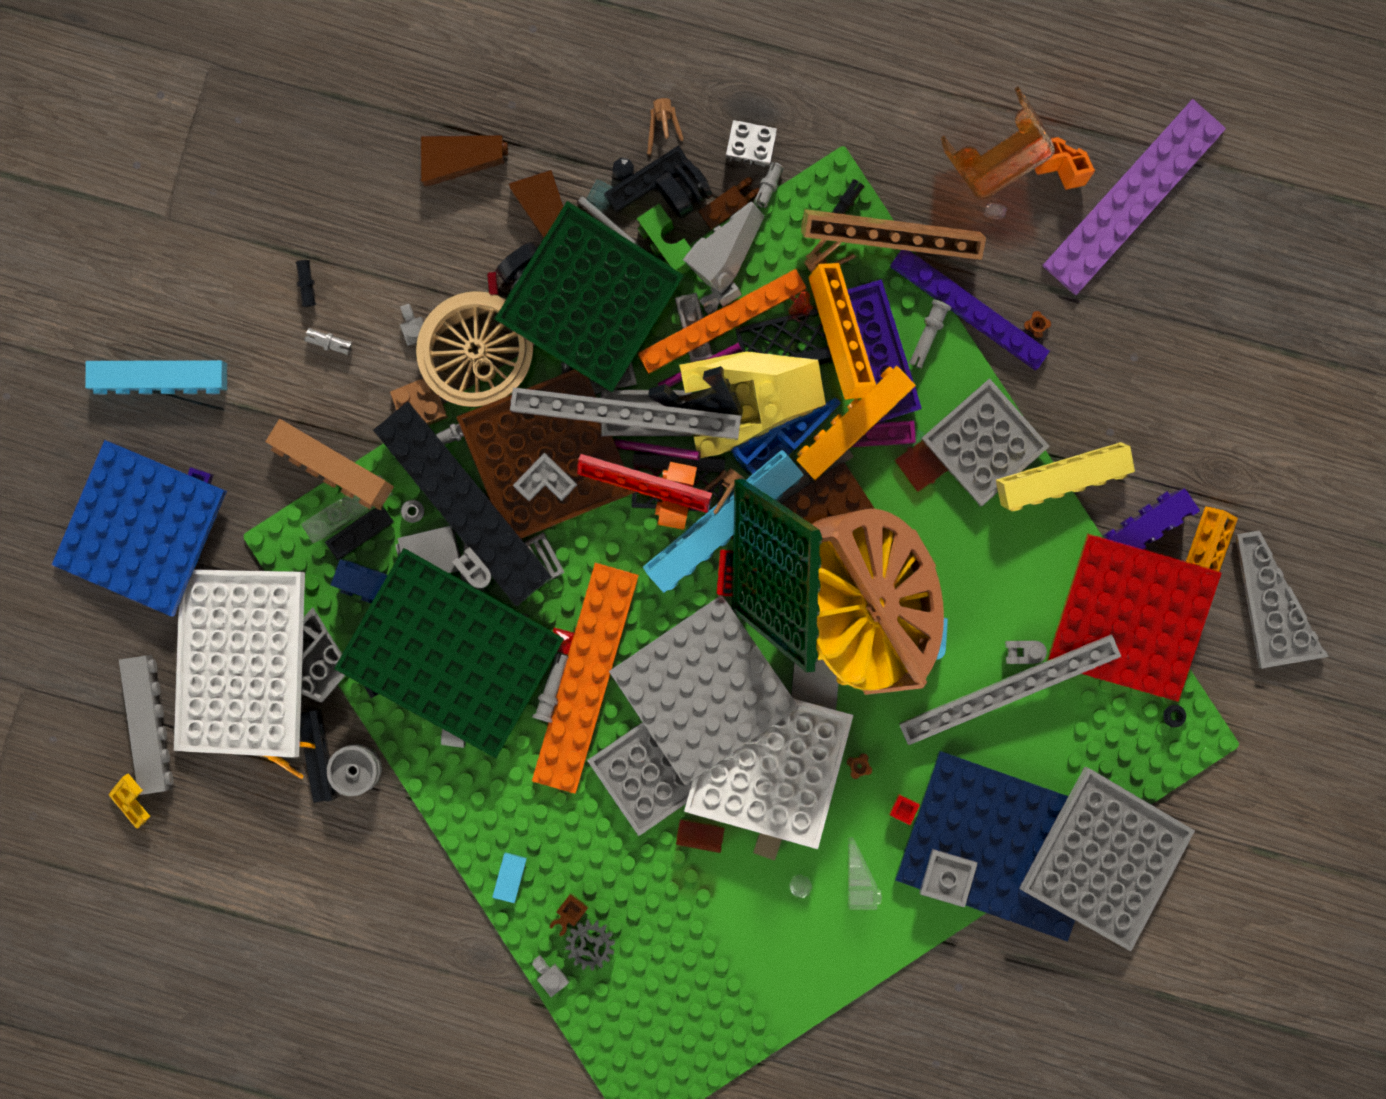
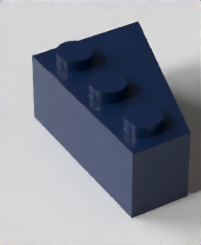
(358, 580)

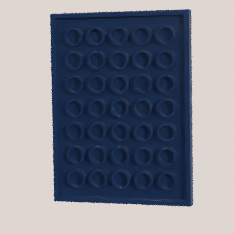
(991, 822)

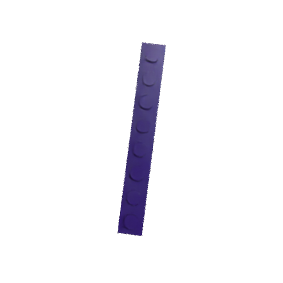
(970, 308)

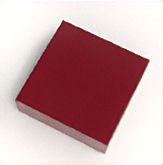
(493, 283)

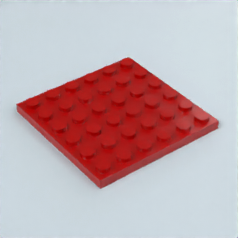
(1148, 606)

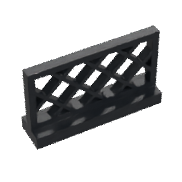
(823, 354)
(651, 461)

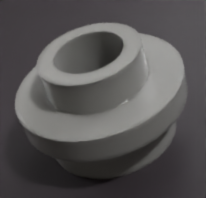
(419, 511)

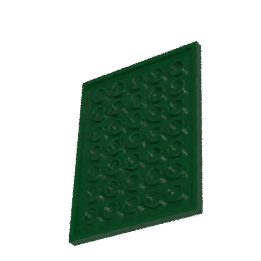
(776, 573)

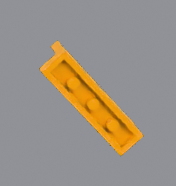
(1208, 534)

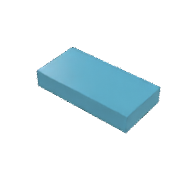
(509, 877)

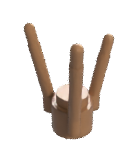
(662, 111)
(814, 259)
(728, 482)

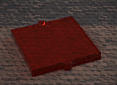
(920, 466)

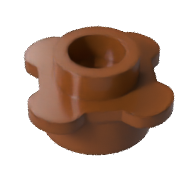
(1043, 324)
(855, 771)

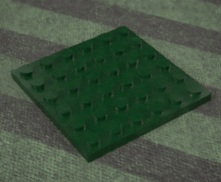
(589, 296)

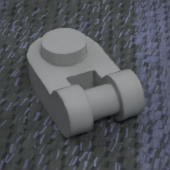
(477, 576)
(1033, 652)

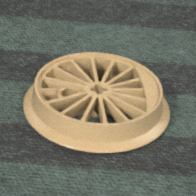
(457, 311)

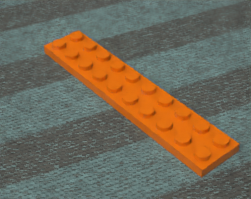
(585, 678)

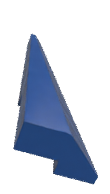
(785, 437)

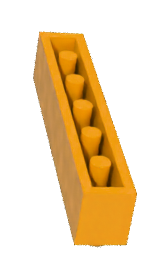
(842, 331)
(855, 423)

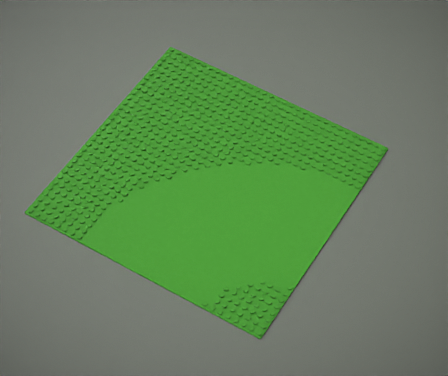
(708, 944)

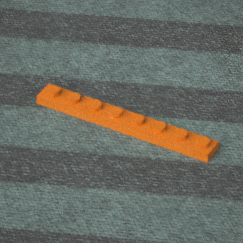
(721, 321)

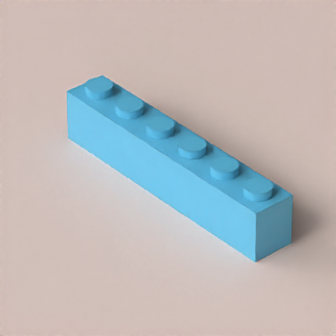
(156, 375)

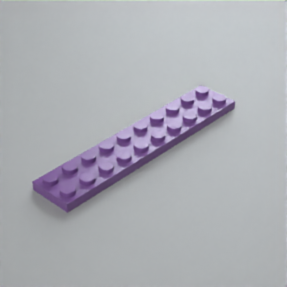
(1134, 197)

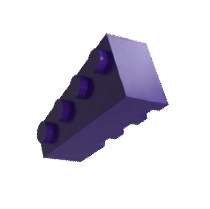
(1154, 519)

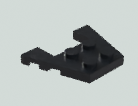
(714, 399)

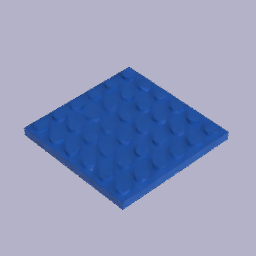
(139, 528)

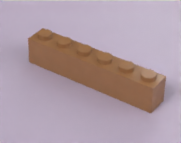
(330, 464)

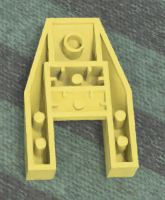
(768, 389)

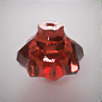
(801, 304)

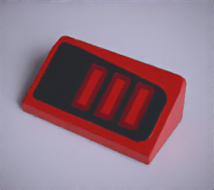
(725, 572)

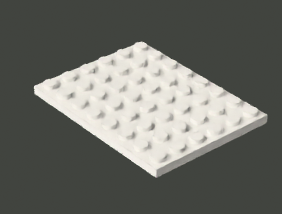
(240, 663)

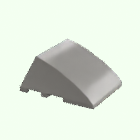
(318, 659)

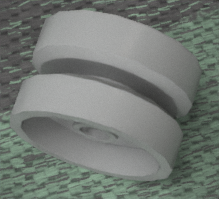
(341, 774)

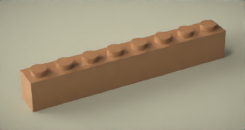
(892, 234)

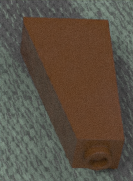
(457, 156)
(539, 199)

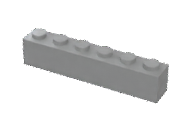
(145, 724)

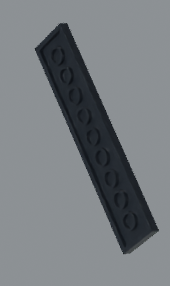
(462, 503)

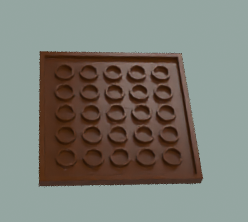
(511, 442)

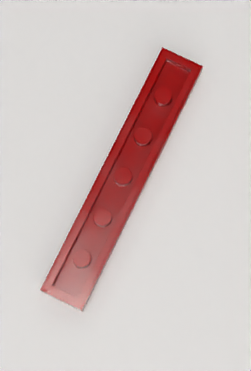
(644, 483)

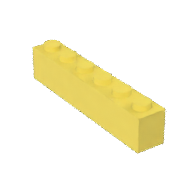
(1065, 476)

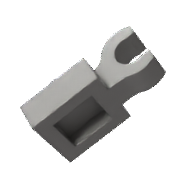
(716, 298)
(412, 326)
(551, 977)

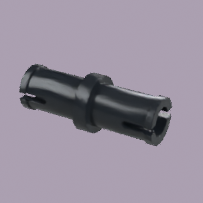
(847, 200)
(305, 283)

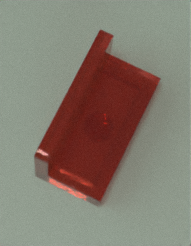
(700, 835)

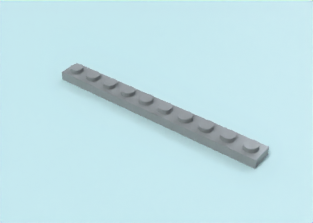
(625, 413)
(1010, 689)

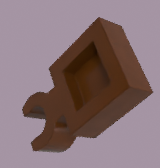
(570, 912)

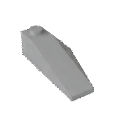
(722, 253)

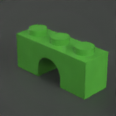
(655, 226)

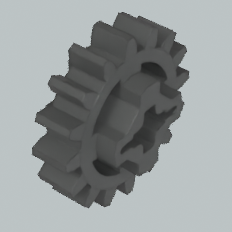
(596, 957)

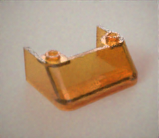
(1009, 159)

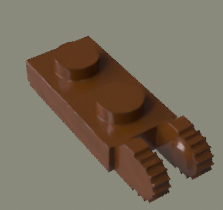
(727, 204)

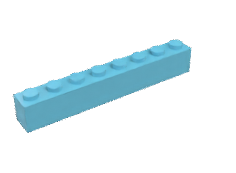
(716, 529)

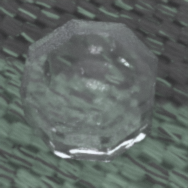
(995, 211)
(800, 886)

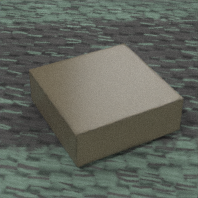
(767, 846)

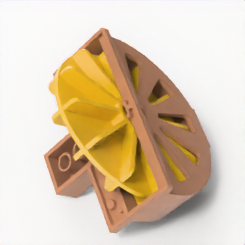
(877, 602)

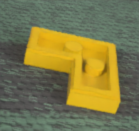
(125, 796)

